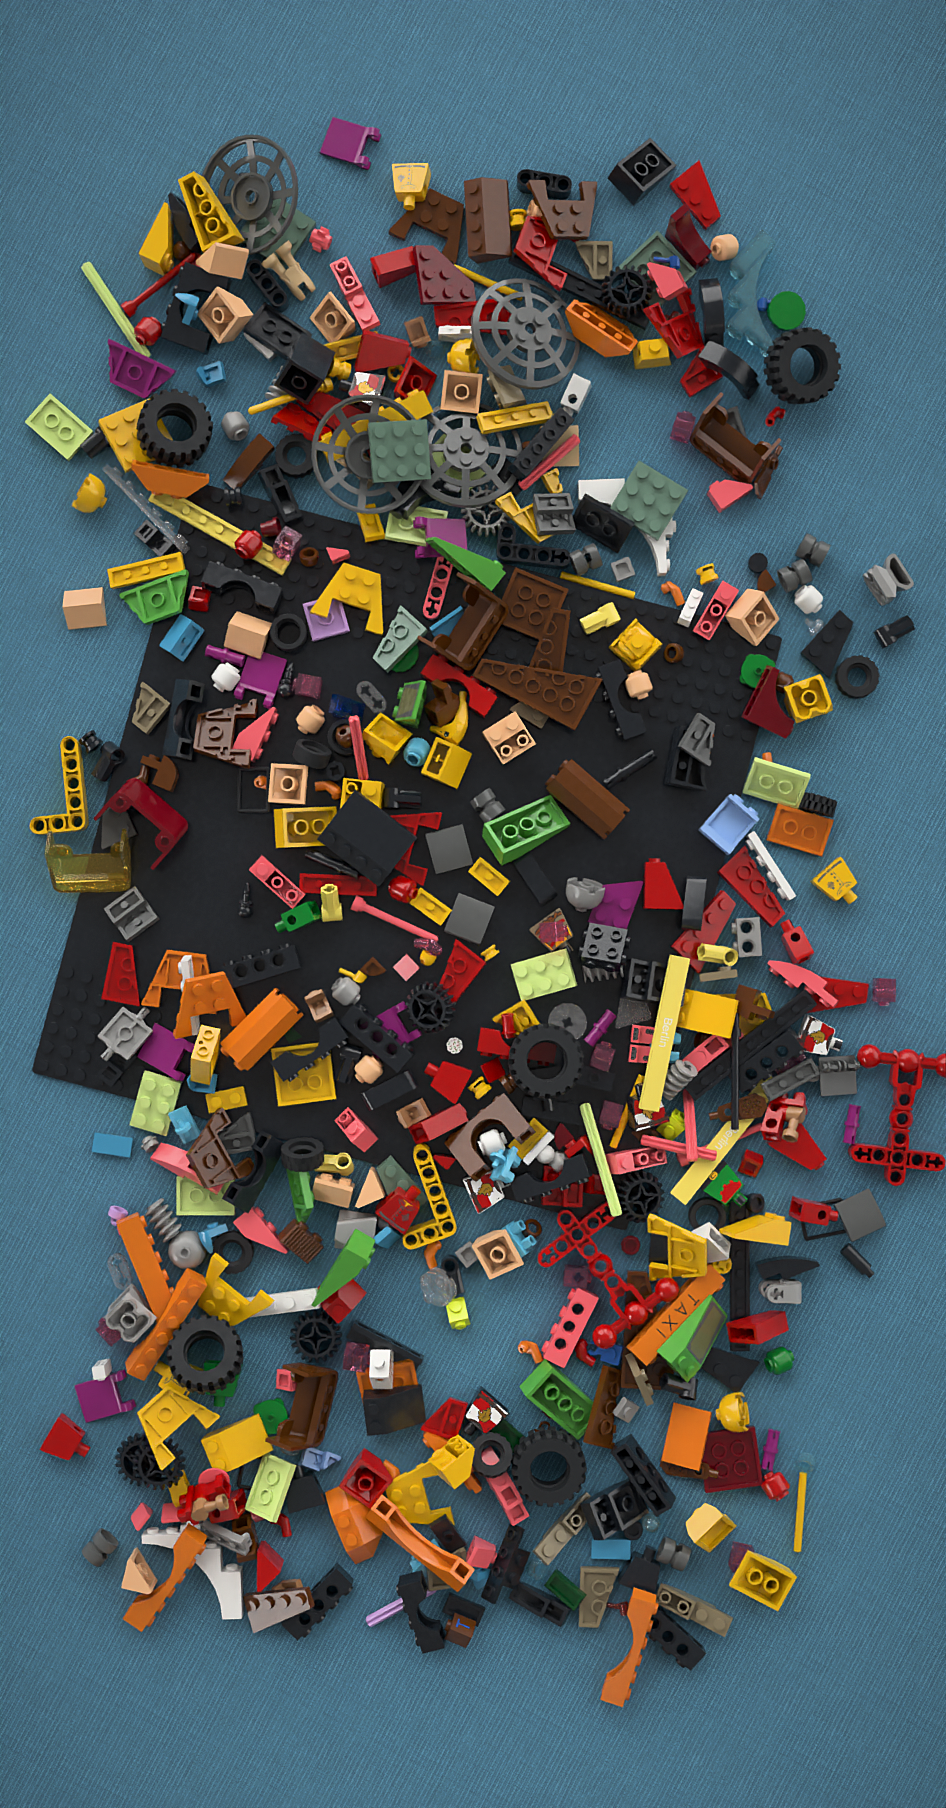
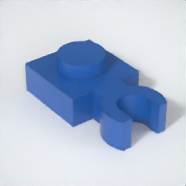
(612, 1355)

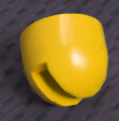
(426, 958)

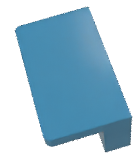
(447, 624)
(181, 637)

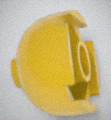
(463, 356)
(90, 495)
(733, 1412)

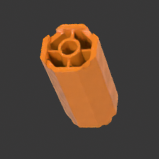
(260, 1030)

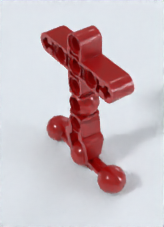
(907, 1062)
(635, 1311)

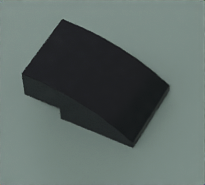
(644, 981)
(613, 1509)

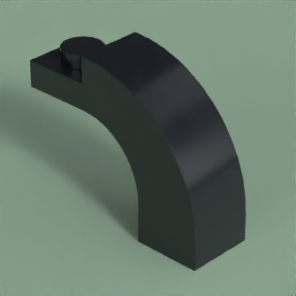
(713, 310)
(731, 366)

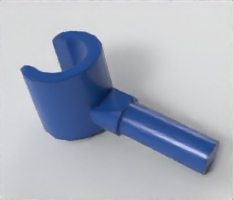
(673, 260)
(762, 304)

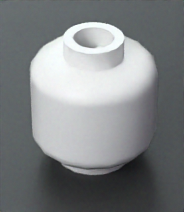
(808, 599)
(225, 677)
(492, 1142)

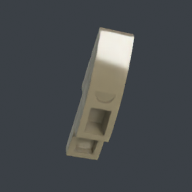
(561, 1531)
(693, 1608)

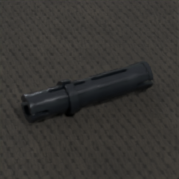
(622, 773)
(340, 866)

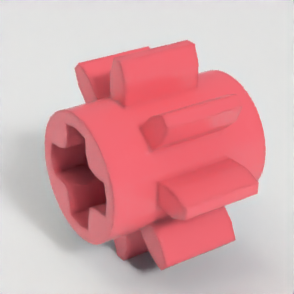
(320, 239)

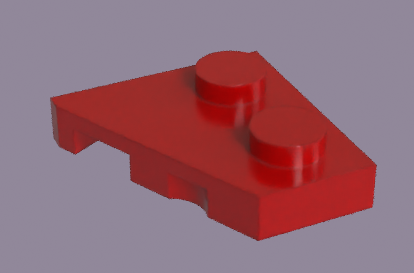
(446, 1419)

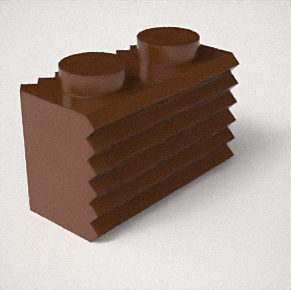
(301, 1240)

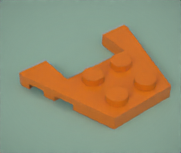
(169, 976)
(206, 995)

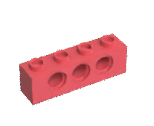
(561, 1355)

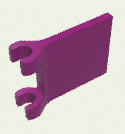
(347, 142)
(445, 529)
(261, 677)
(393, 1021)
(165, 1051)
(102, 1397)

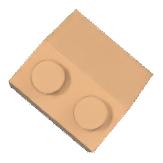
(224, 315)
(752, 616)
(497, 1253)

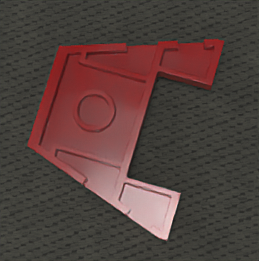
(537, 250)
(680, 333)
(411, 823)

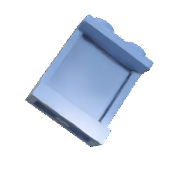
(729, 823)

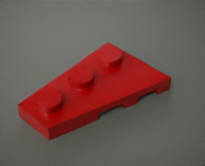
(695, 191)
(461, 970)
(121, 976)

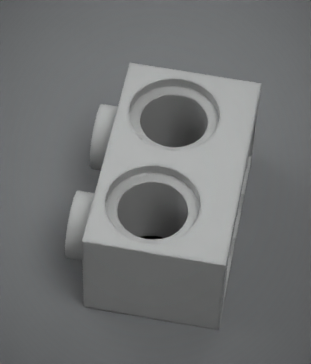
(752, 936)

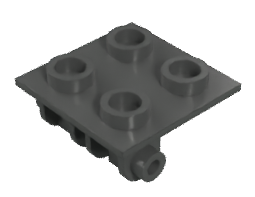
(838, 1075)

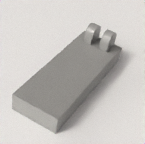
(227, 1538)

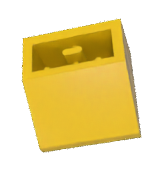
(446, 763)
(370, 789)
(453, 1461)

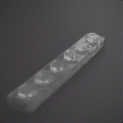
(153, 514)

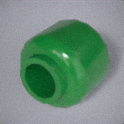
(779, 1360)

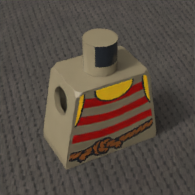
(556, 916)

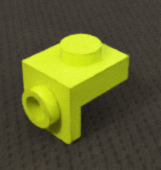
(676, 1126)
(458, 1313)

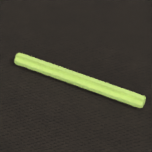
(113, 307)
(600, 1159)

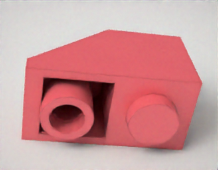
(668, 280)
(356, 1130)

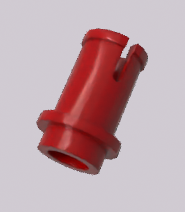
(508, 1025)

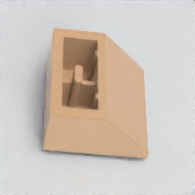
(508, 738)
(333, 1190)

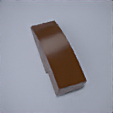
(249, 462)

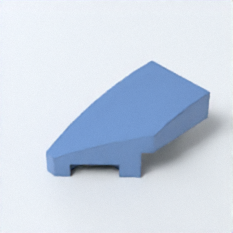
(316, 1459)

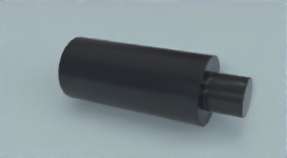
(857, 1260)

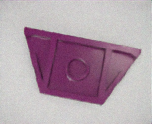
(136, 371)
(616, 904)

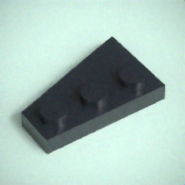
(828, 643)
(729, 1368)

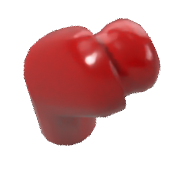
(771, 417)
(581, 1353)
(284, 1522)

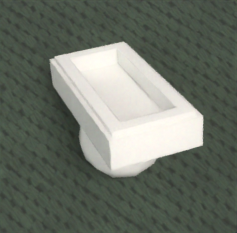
(542, 1151)

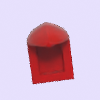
(574, 1146)

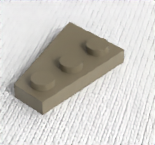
(597, 1585)

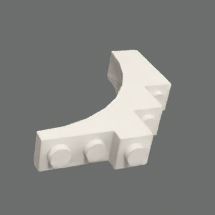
(606, 492)
(225, 1579)

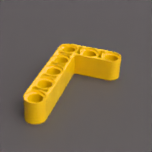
(70, 794)
(434, 1200)

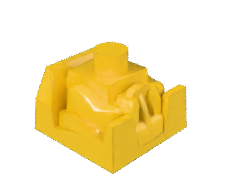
(635, 646)
(385, 737)
(708, 1527)

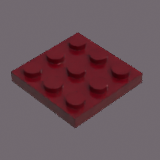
(734, 1457)

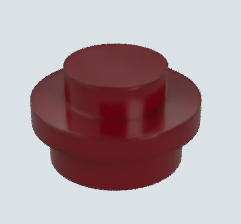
(630, 1245)

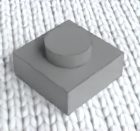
(622, 569)
(467, 1254)
(626, 1409)

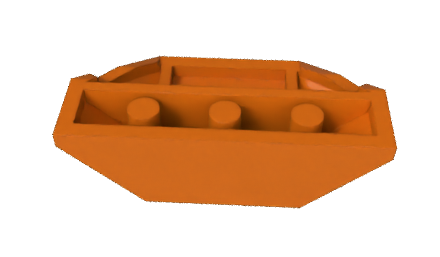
(599, 330)
(169, 480)
(356, 1532)

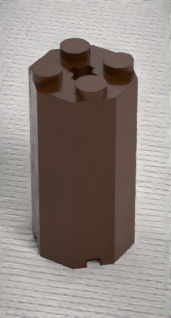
(586, 798)

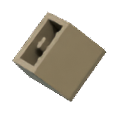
(507, 394)

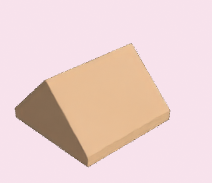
(224, 260)
(333, 319)
(461, 391)
(84, 608)
(247, 635)
(288, 784)
(371, 1190)
(138, 1574)

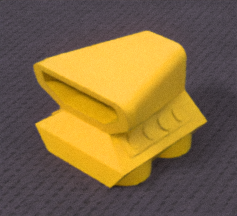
(807, 699)

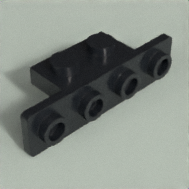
(507, 1565)

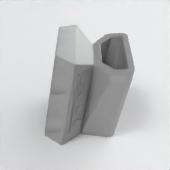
(887, 580)
(351, 1220)
(130, 1314)

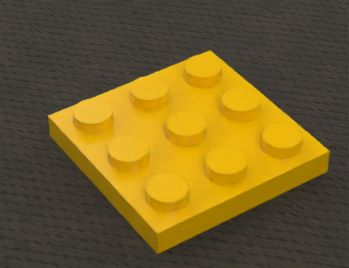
(122, 435)
(310, 1085)

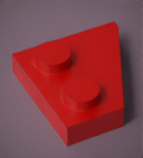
(698, 376)

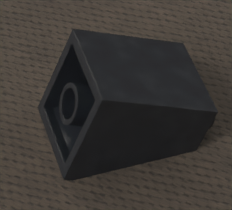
(305, 368)

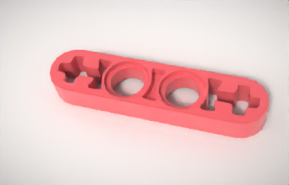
(440, 583)

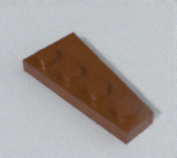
(601, 1419)

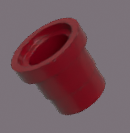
(271, 527)

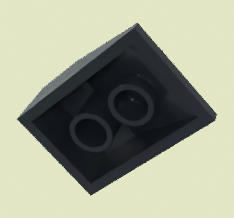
(641, 171)
(393, 1409)

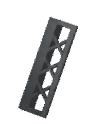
(365, 1334)

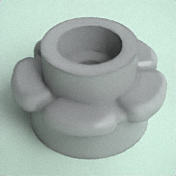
(150, 1144)

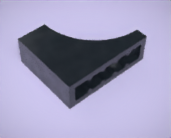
(421, 497)

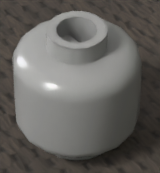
(235, 426)
(346, 991)

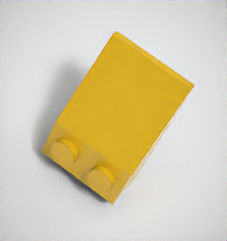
(158, 246)
(301, 825)
(707, 1013)
(760, 1228)
(236, 1443)
(763, 1579)

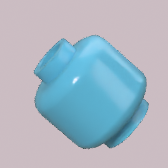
(416, 751)

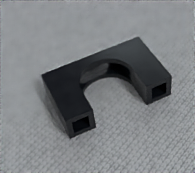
(192, 280)

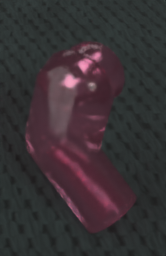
(429, 944)

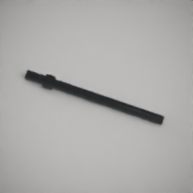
(736, 1033)

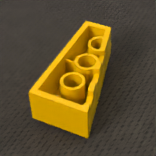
(207, 213)

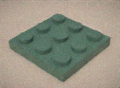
(297, 232)
(657, 247)
(399, 451)
(649, 500)

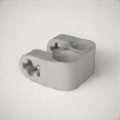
(782, 1290)

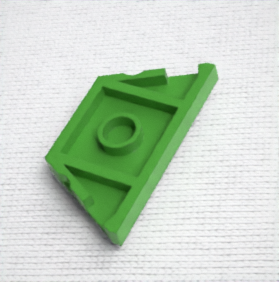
(158, 598)
(301, 1194)

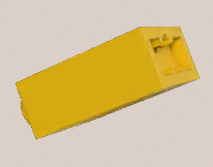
(205, 1054)

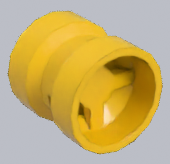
(339, 369)

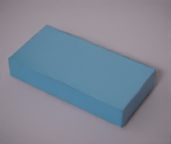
(112, 1144)
(387, 1237)
(610, 1548)

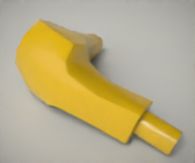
(456, 730)

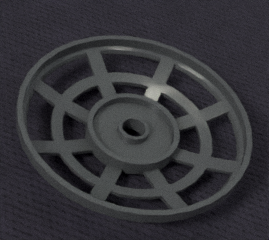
(256, 183)
(520, 338)
(354, 455)
(467, 462)

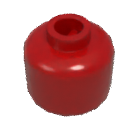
(148, 331)
(248, 544)
(403, 889)
(775, 1485)

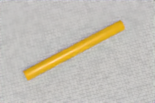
(487, 282)
(597, 585)
(624, 1118)
(800, 1512)

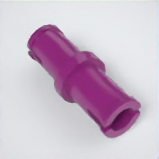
(225, 655)
(600, 1028)
(851, 1124)
(770, 1449)

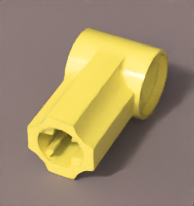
(603, 617)
(330, 903)
(717, 954)
(332, 1164)

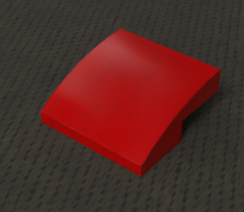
(567, 1198)

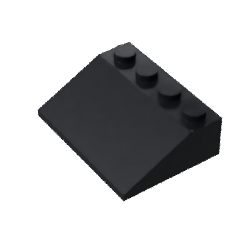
(367, 838)

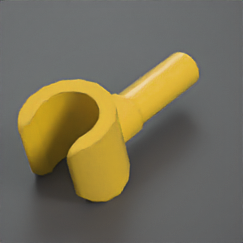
(358, 977)

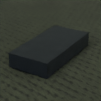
(463, 1607)

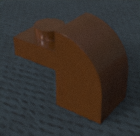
(444, 706)
(167, 771)
(748, 1002)
(243, 1525)

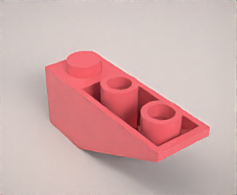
(715, 610)
(256, 734)
(276, 881)
(635, 1159)
(256, 1228)

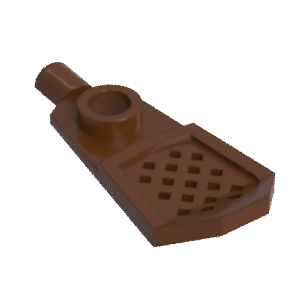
(764, 477)
(720, 1113)
(687, 1472)

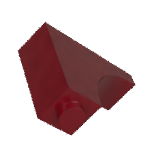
(685, 238)
(764, 707)

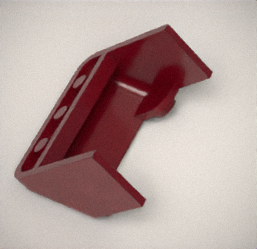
(154, 808)

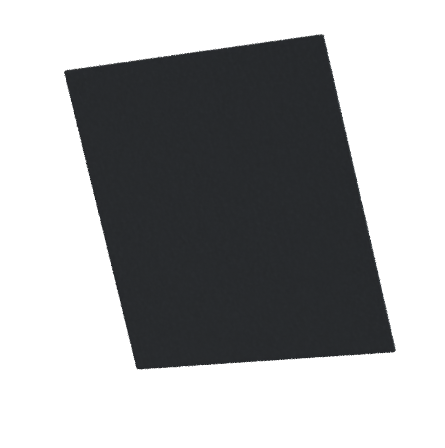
(205, 873)

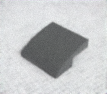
(553, 514)
(449, 849)
(131, 913)
(469, 919)
(860, 1215)

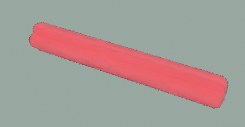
(549, 462)
(358, 747)
(690, 1126)
(676, 1147)

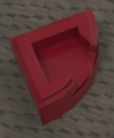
(562, 1136)

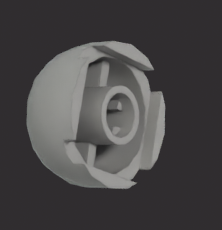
(584, 894)
(186, 1250)

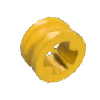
(392, 369)
(490, 952)

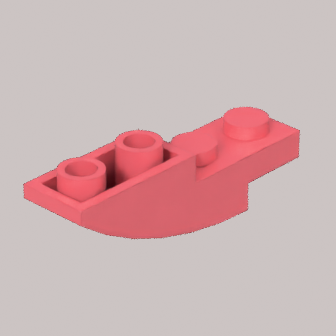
(354, 294)
(797, 975)
(703, 1055)
(177, 1162)
(505, 1490)

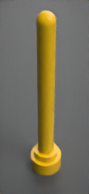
(326, 386)

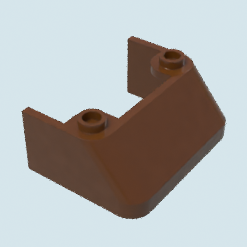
(729, 447)
(474, 627)
(309, 1408)

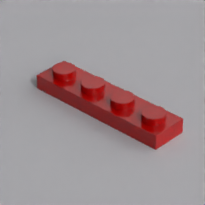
(346, 885)

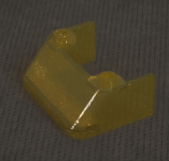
(89, 871)

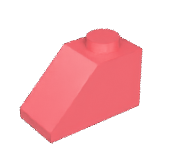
(727, 492)
(480, 1553)

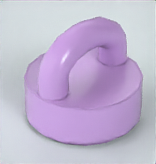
(117, 1213)

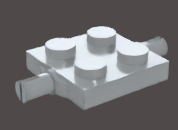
(125, 1033)

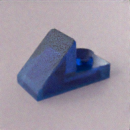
(345, 707)

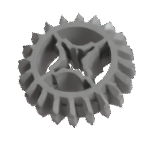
(478, 512)

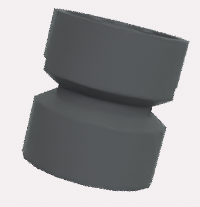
(812, 550)
(579, 562)
(795, 575)
(487, 805)
(102, 1545)
(672, 1553)

